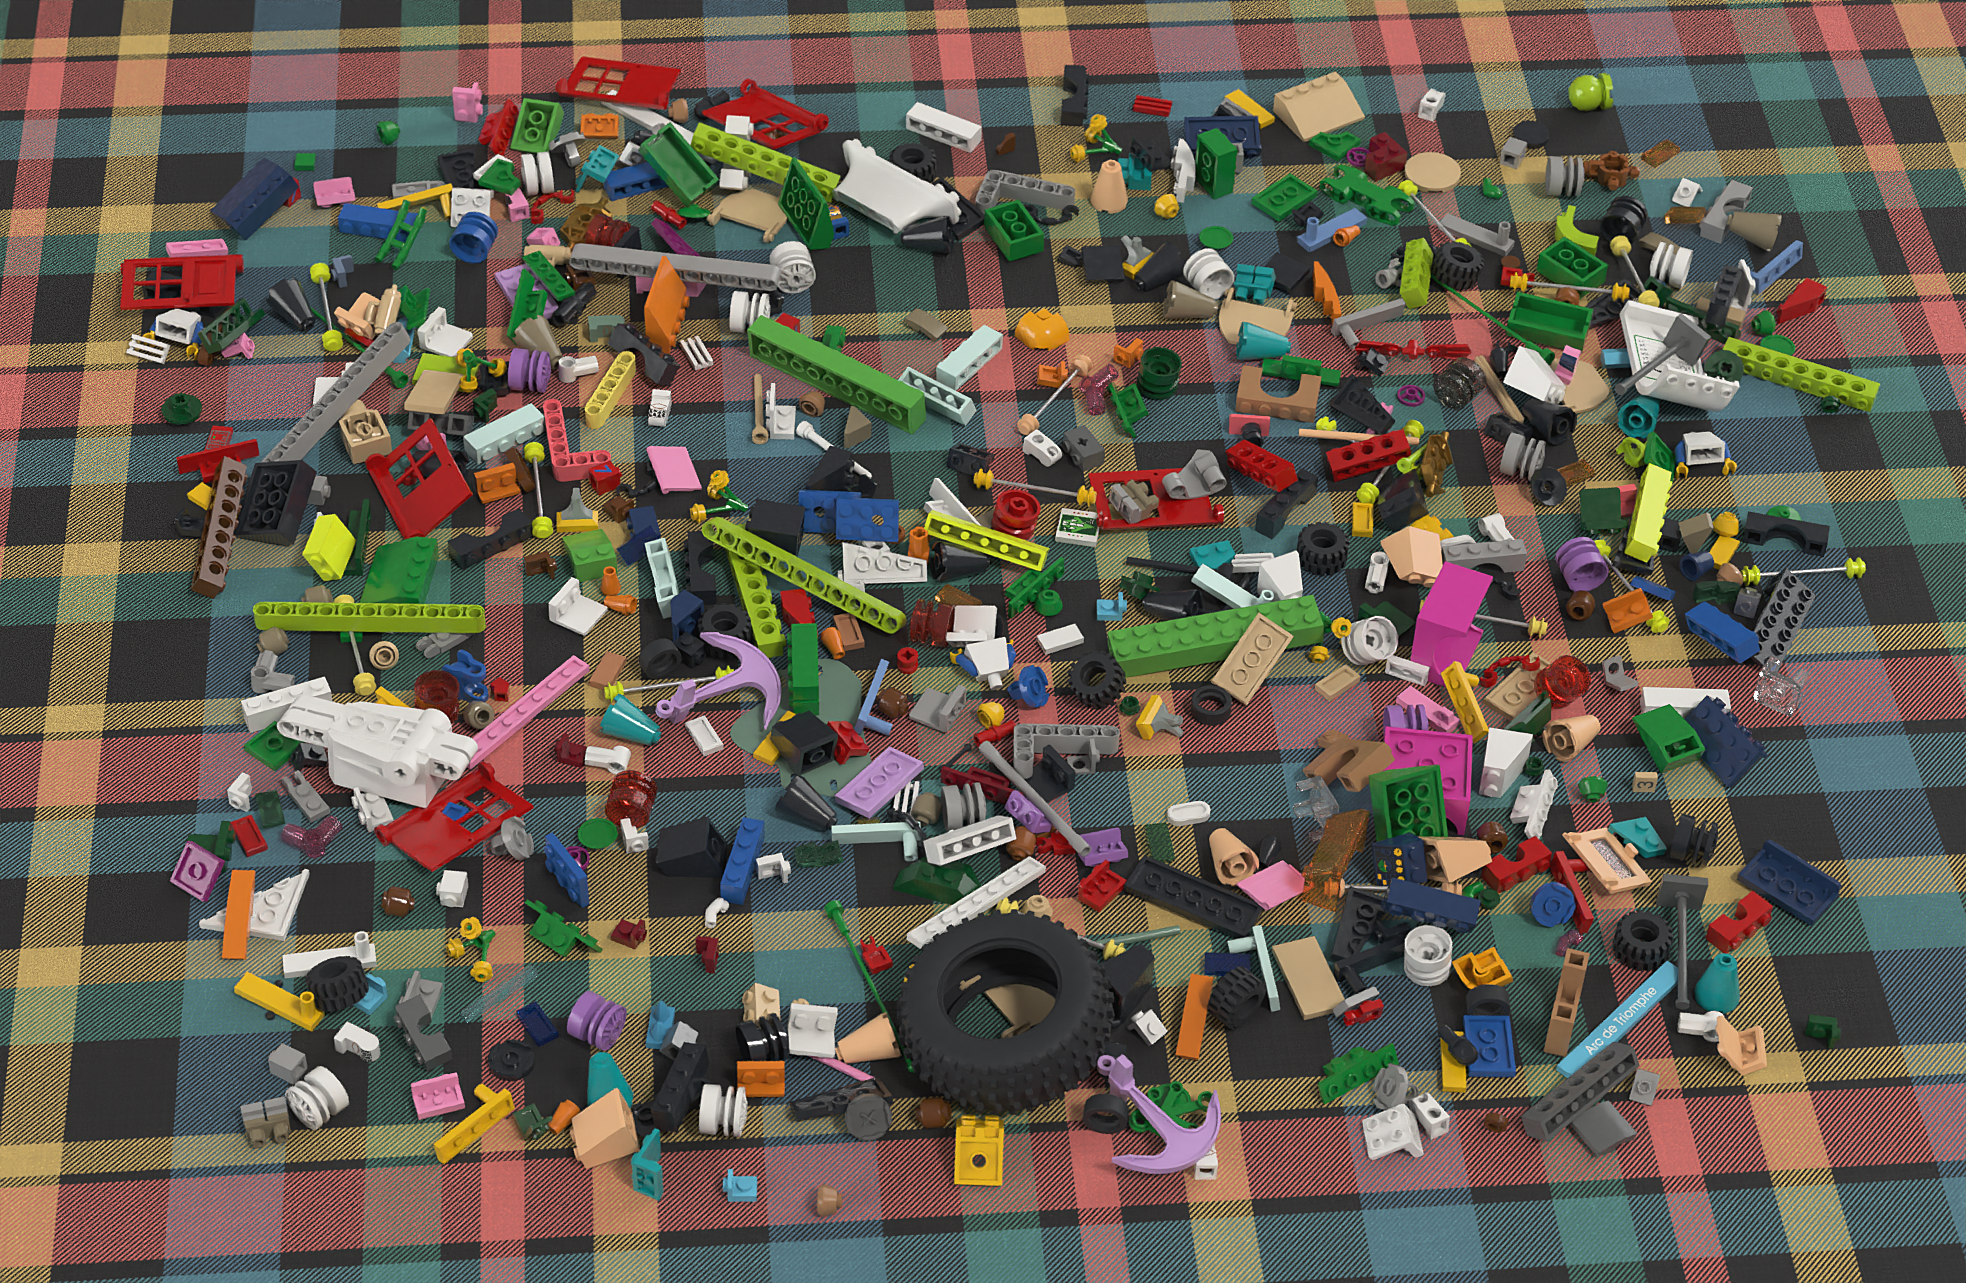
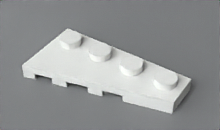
(881, 566)

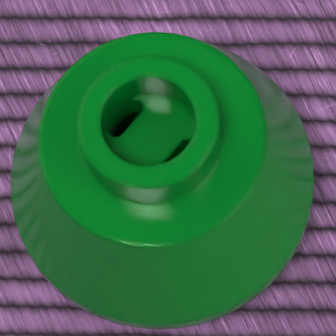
(388, 132)
(1763, 323)
(1048, 603)
(1593, 788)

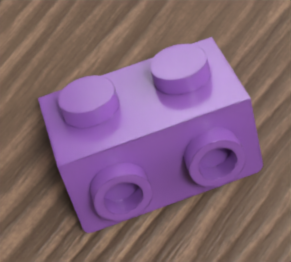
(1027, 813)
(1104, 845)

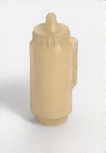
(554, 254)
(387, 310)

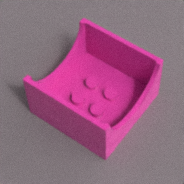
(1445, 622)
(1449, 751)

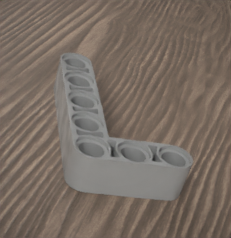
(1024, 188)
(1063, 738)

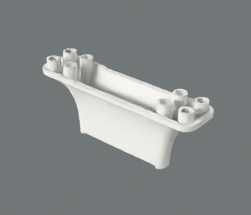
(889, 192)

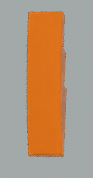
(1325, 292)
(238, 914)
(1194, 1017)

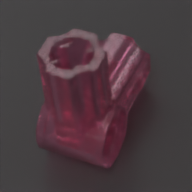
(1094, 387)
(312, 840)

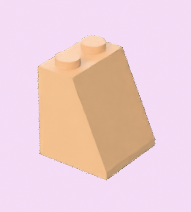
(1414, 555)
(1453, 857)
(604, 1131)

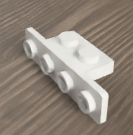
(947, 503)
(1534, 803)

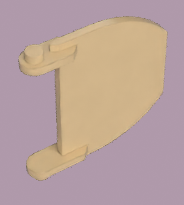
(752, 209)
(1236, 312)
(1586, 388)
(1019, 1004)

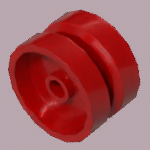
(1016, 514)

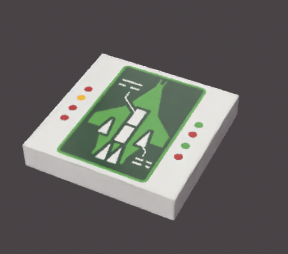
(1077, 527)

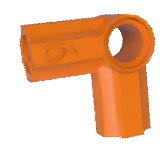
(919, 544)

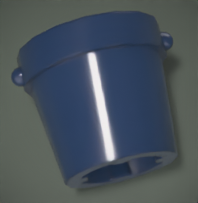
(1696, 564)

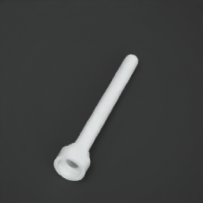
(806, 431)

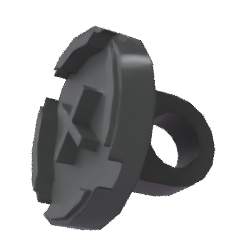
(868, 1117)

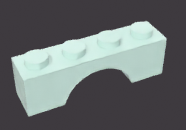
(663, 574)

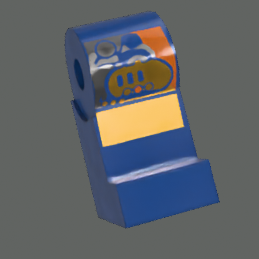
(840, 222)

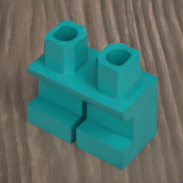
(1135, 174)
(1254, 282)

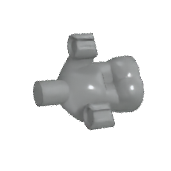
(1387, 277)

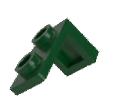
(531, 1123)

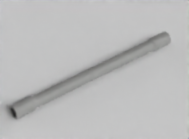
(1074, 839)

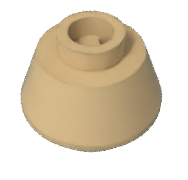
(384, 655)
(1039, 905)

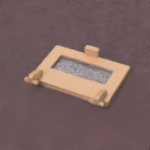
(1609, 859)

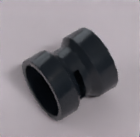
(1252, 433)

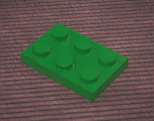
(1284, 196)

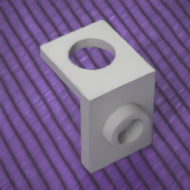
(1618, 679)
(1089, 760)
(1644, 1086)

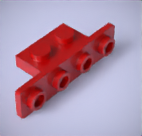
(499, 128)
(207, 460)

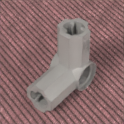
(263, 675)

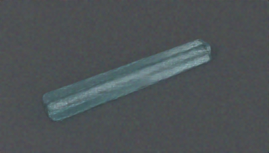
(498, 994)

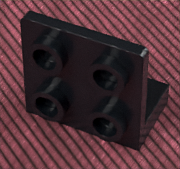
(1052, 776)

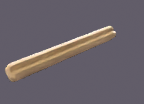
(1499, 390)

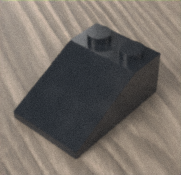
(832, 471)
(1402, 501)

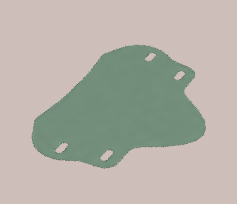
(837, 702)

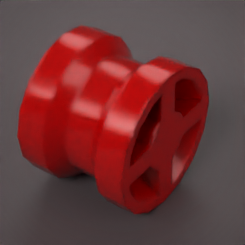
(907, 660)

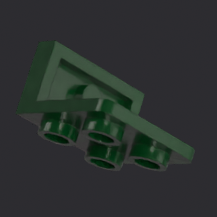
(1601, 510)
(1385, 609)
(217, 844)

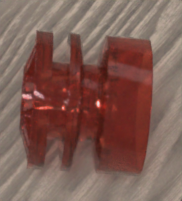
(605, 231)
(933, 623)
(1564, 680)
(437, 691)
(631, 798)

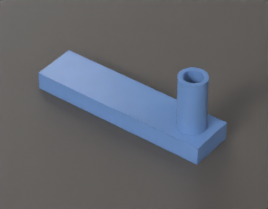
(1320, 235)
(1777, 267)
(864, 718)

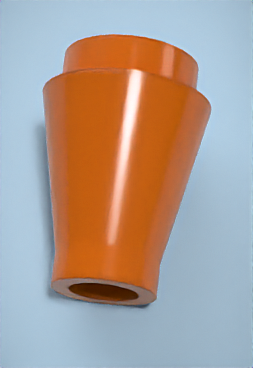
(1345, 235)
(610, 583)
(622, 603)
(833, 642)
(563, 1116)

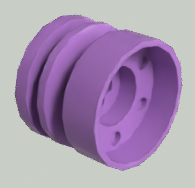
(534, 370)
(1581, 564)
(1413, 718)
(596, 1020)

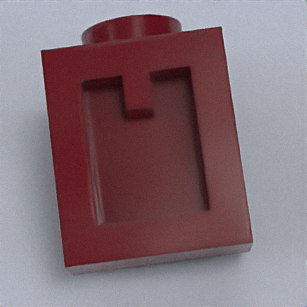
(569, 752)
(629, 933)
(710, 952)

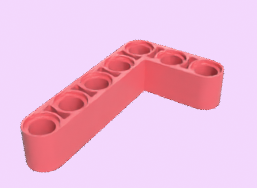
(567, 465)

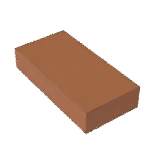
(849, 631)
(607, 670)

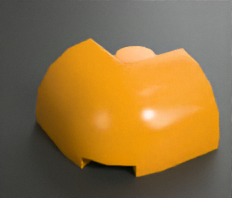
(1042, 330)
(1482, 969)

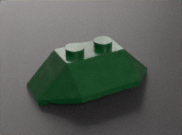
(1533, 717)
(937, 882)

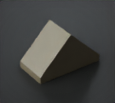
(857, 428)
(1696, 531)

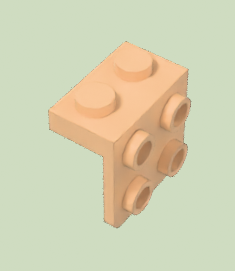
(355, 316)
(1742, 1049)

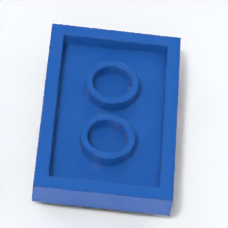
(567, 870)
(1494, 1045)

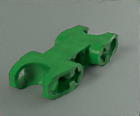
(1357, 189)

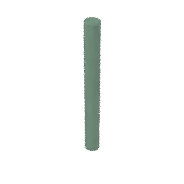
(1142, 936)

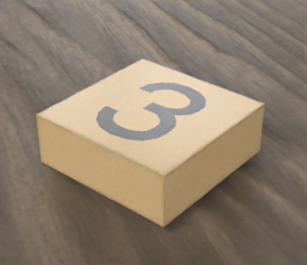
(1644, 782)

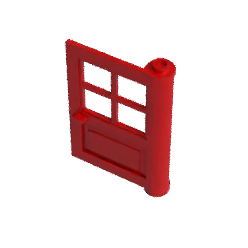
(642, 87)
(760, 106)
(204, 281)
(433, 498)
(1171, 511)
(437, 839)

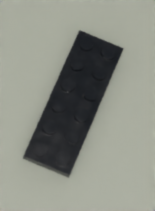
(1193, 898)

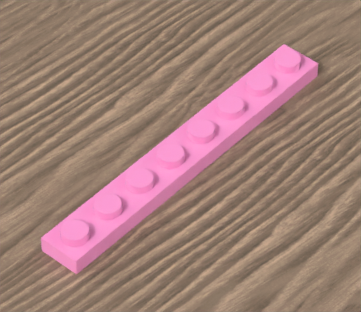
(528, 707)

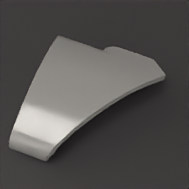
(1197, 478)

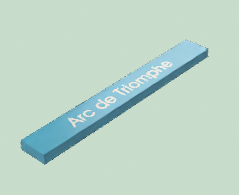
(1622, 1019)

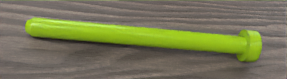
(1405, 464)

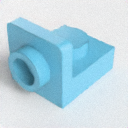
(1111, 609)
(375, 997)
(740, 1188)

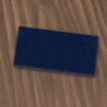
(635, 547)
(1221, 963)
(537, 1024)

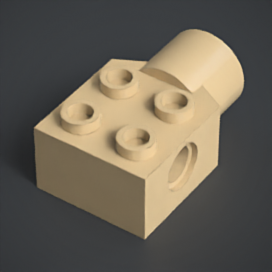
(364, 433)

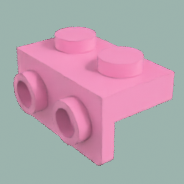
(467, 103)
(334, 191)
(437, 1096)

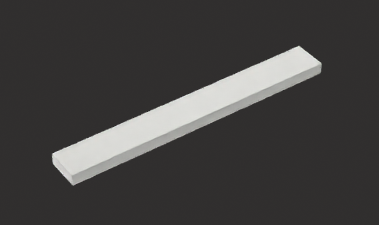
(648, 119)
(978, 901)

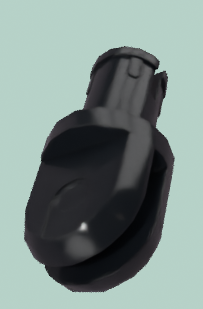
(710, 102)
(1458, 1046)

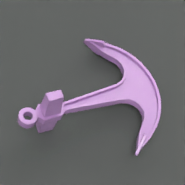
(754, 671)
(1183, 1145)

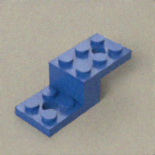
(850, 515)

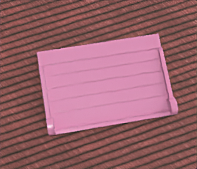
(673, 468)
(1273, 885)

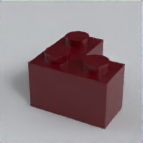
(1385, 157)

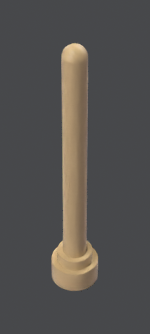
(759, 434)

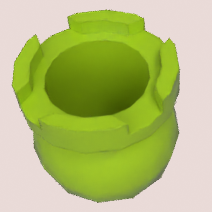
(1589, 92)

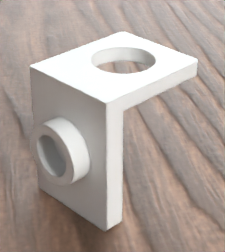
(1686, 192)

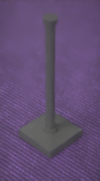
(1683, 339)
(1684, 894)

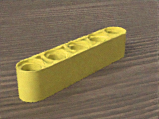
(610, 390)

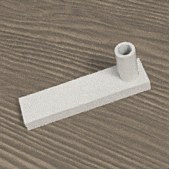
(301, 963)

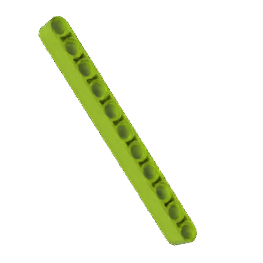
(813, 574)
(370, 617)

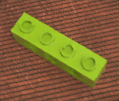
(1416, 273)

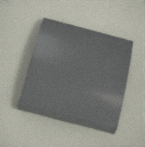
(1603, 1128)

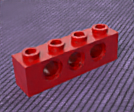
(1361, 461)
(1261, 465)

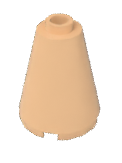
(1109, 190)
(1570, 736)
(1231, 857)
(869, 1042)

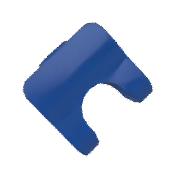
(468, 681)

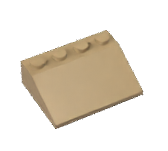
(1318, 106)

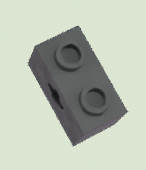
(1083, 448)

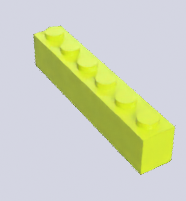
(1648, 513)
(986, 540)

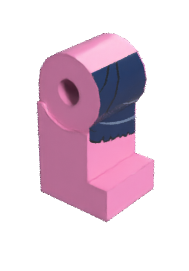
(517, 206)
(1568, 364)

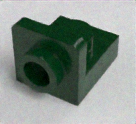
(483, 404)
(1823, 1027)

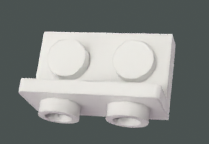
(372, 809)

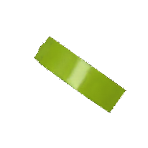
(1565, 228)

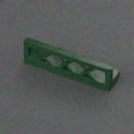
(230, 331)
(1715, 331)
(359, 527)

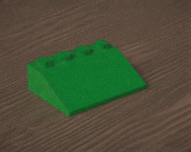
(806, 208)
(402, 572)
(1408, 802)

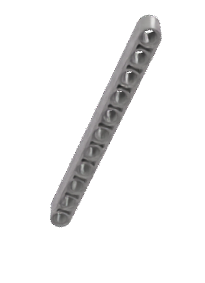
(688, 268)
(341, 395)

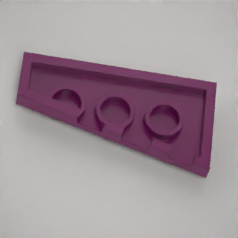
(673, 239)

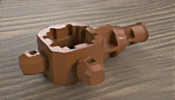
(1606, 170)

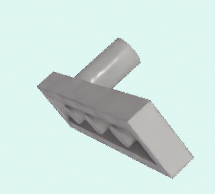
(1480, 236)
(1347, 324)

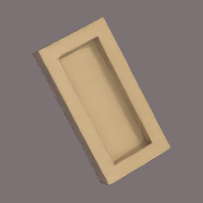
(1337, 682)

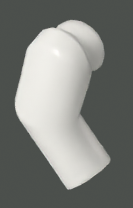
(711, 912)

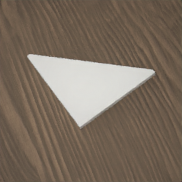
(271, 909)

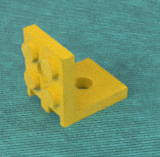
(982, 1138)

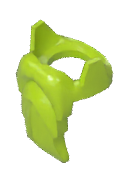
(1632, 457)

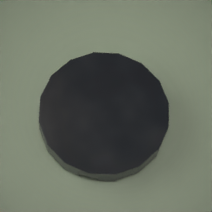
(1532, 132)
(511, 1060)

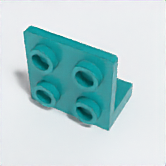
(599, 167)
(647, 1173)

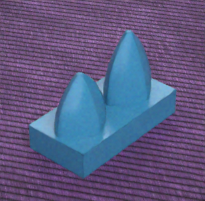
(660, 1021)

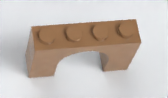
(1298, 407)
(1351, 762)
(1566, 1002)

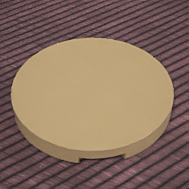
(1433, 172)

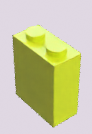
(329, 547)

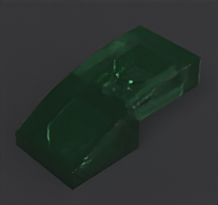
(1719, 590)
(270, 808)
(1159, 842)
(818, 856)

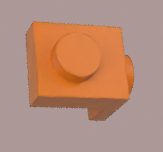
(1128, 355)
(1051, 375)

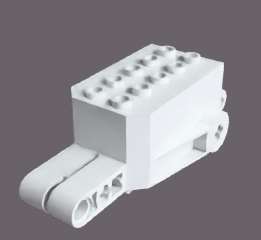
(382, 746)

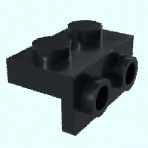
(488, 381)

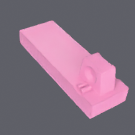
(197, 248)
(1438, 717)

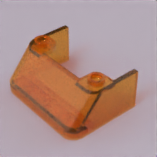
(1323, 875)

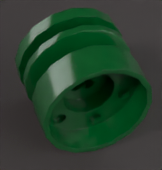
(1159, 373)

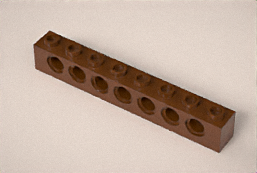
(219, 528)

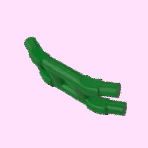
(400, 224)

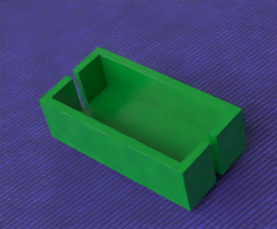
(678, 164)
(1549, 321)
(803, 668)

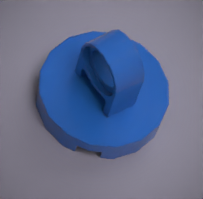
(1030, 687)
(1552, 904)

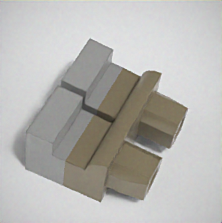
(1133, 501)
(259, 1129)

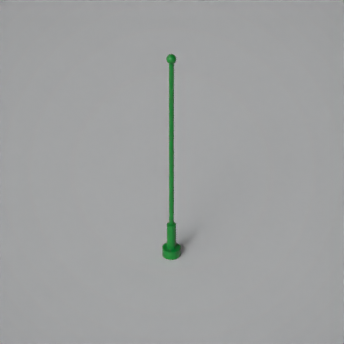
(1546, 354)
(398, 379)
(834, 911)

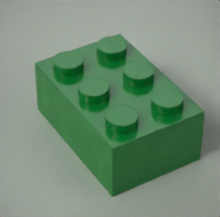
(1215, 163)
(1014, 230)
(1571, 265)

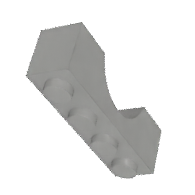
(1732, 199)
(1507, 554)

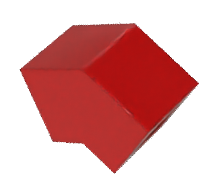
(500, 690)

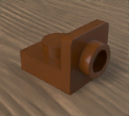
(618, 508)

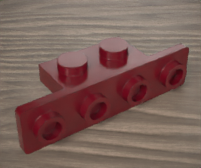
(993, 785)

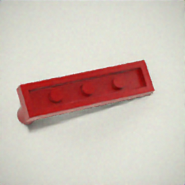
(1563, 873)

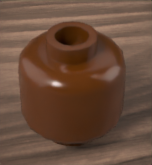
(1580, 605)
(892, 702)
(1494, 836)
(397, 901)
(934, 1113)

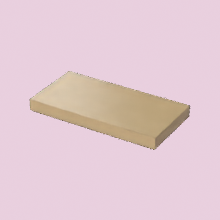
(433, 392)
(1252, 659)
(1515, 691)
(1308, 977)

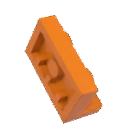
(600, 126)
(496, 483)
(1627, 610)
(762, 1078)

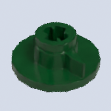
(1725, 365)
(181, 409)
(1138, 585)

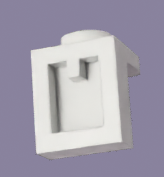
(239, 792)
(632, 841)

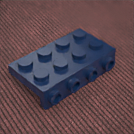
(1235, 128)
(1727, 743)
(1790, 882)

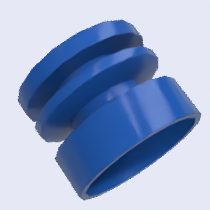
(473, 237)

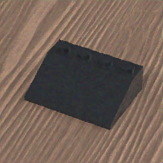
(275, 502)

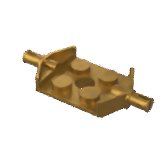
(576, 226)
(1434, 463)

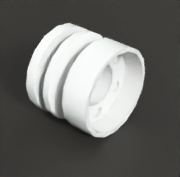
(1671, 265)
(795, 267)
(1208, 273)
(747, 312)
(1370, 641)
(1428, 955)
(317, 1097)
(722, 1110)

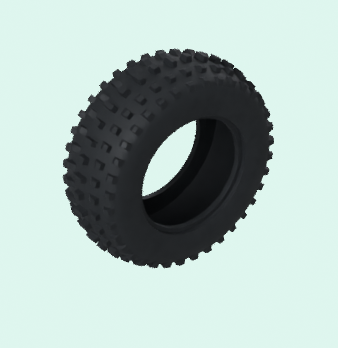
(1016, 1069)

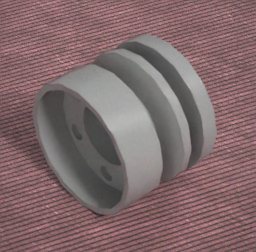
(1567, 176)
(1524, 457)
(962, 806)

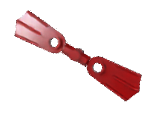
(1446, 351)

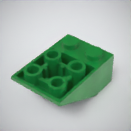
(1668, 738)

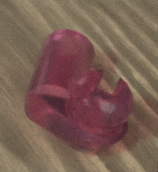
(1565, 940)

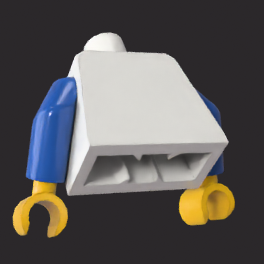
(178, 326)
(1701, 449)
(987, 660)

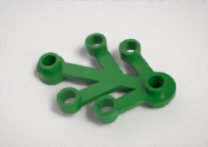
(1171, 1111)

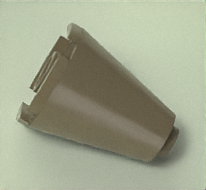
(1755, 227)
(1187, 303)
(538, 336)

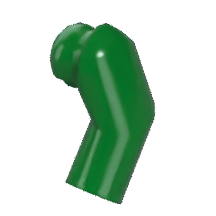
(1490, 190)
(1473, 889)

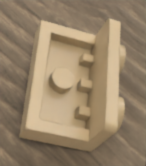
(760, 1002)

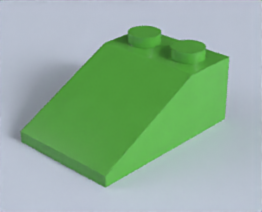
(537, 126)
(589, 554)

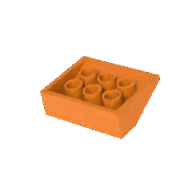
(665, 306)

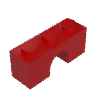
(1504, 874)
(1729, 933)

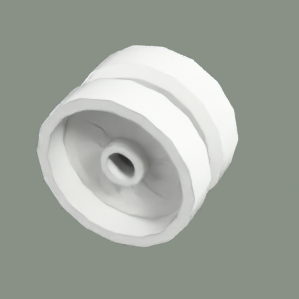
(535, 174)

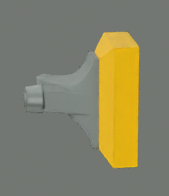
(1137, 256)
(577, 516)
(1156, 717)

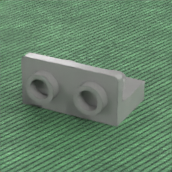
(429, 991)

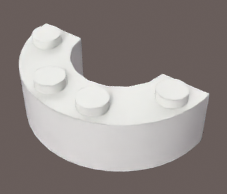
(731, 176)

